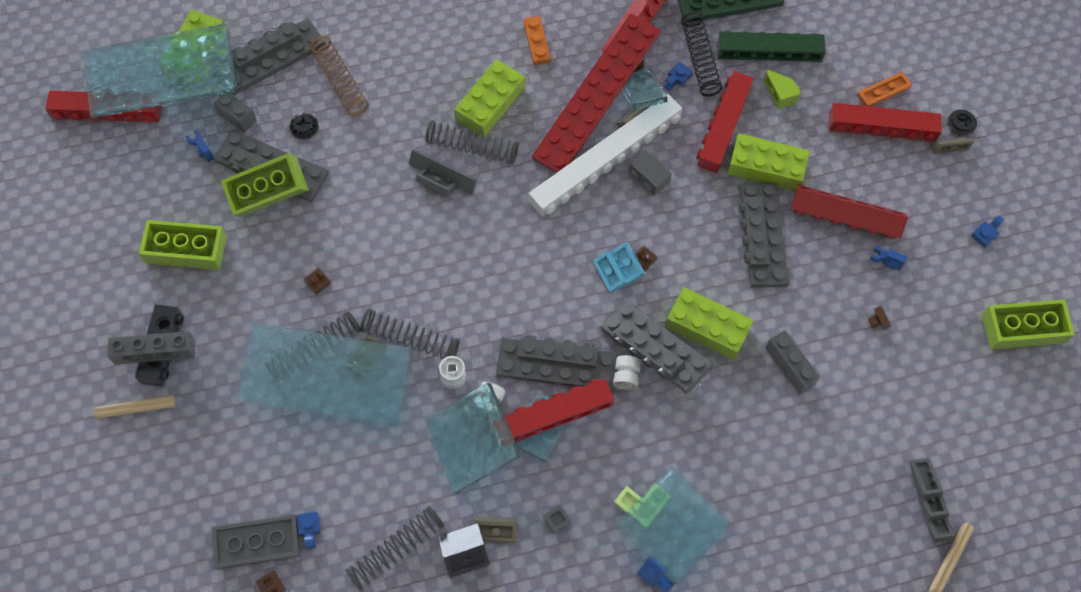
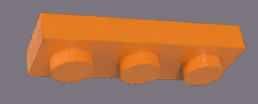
(536, 40)
(884, 90)

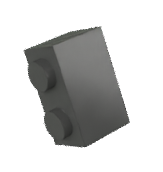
(235, 111)
(649, 173)

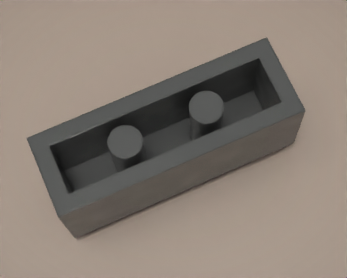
(792, 362)

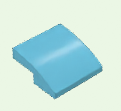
(619, 267)

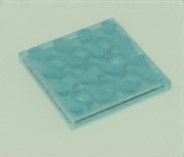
(472, 438)
(673, 524)

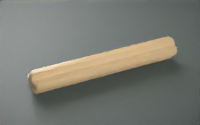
(134, 407)
(952, 558)

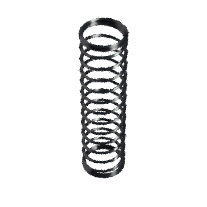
(708, 83)

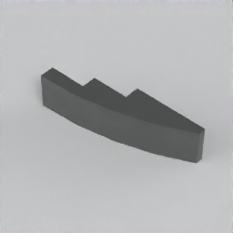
(931, 500)

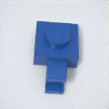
(678, 75)
(202, 149)
(987, 232)
(890, 258)
(308, 526)
(653, 573)

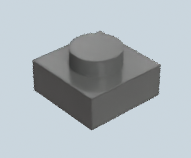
(557, 519)

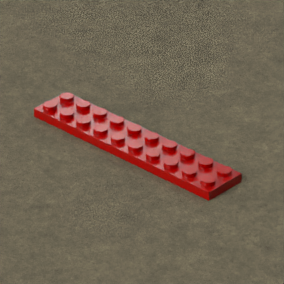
(596, 93)

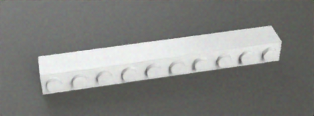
(604, 156)

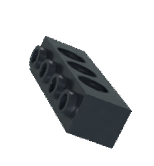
(161, 316)

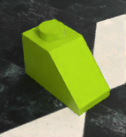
(782, 89)

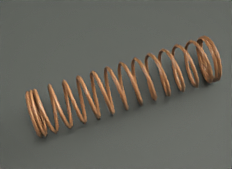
(348, 96)

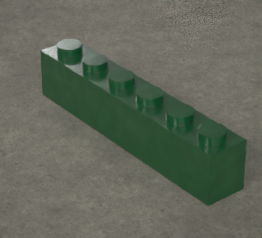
(771, 46)

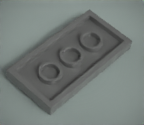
(255, 542)

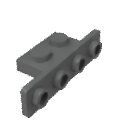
(440, 175)

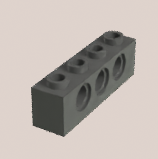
(151, 348)

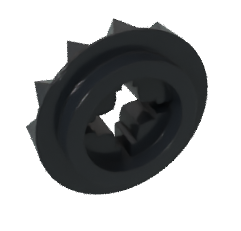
(959, 116)
(310, 128)

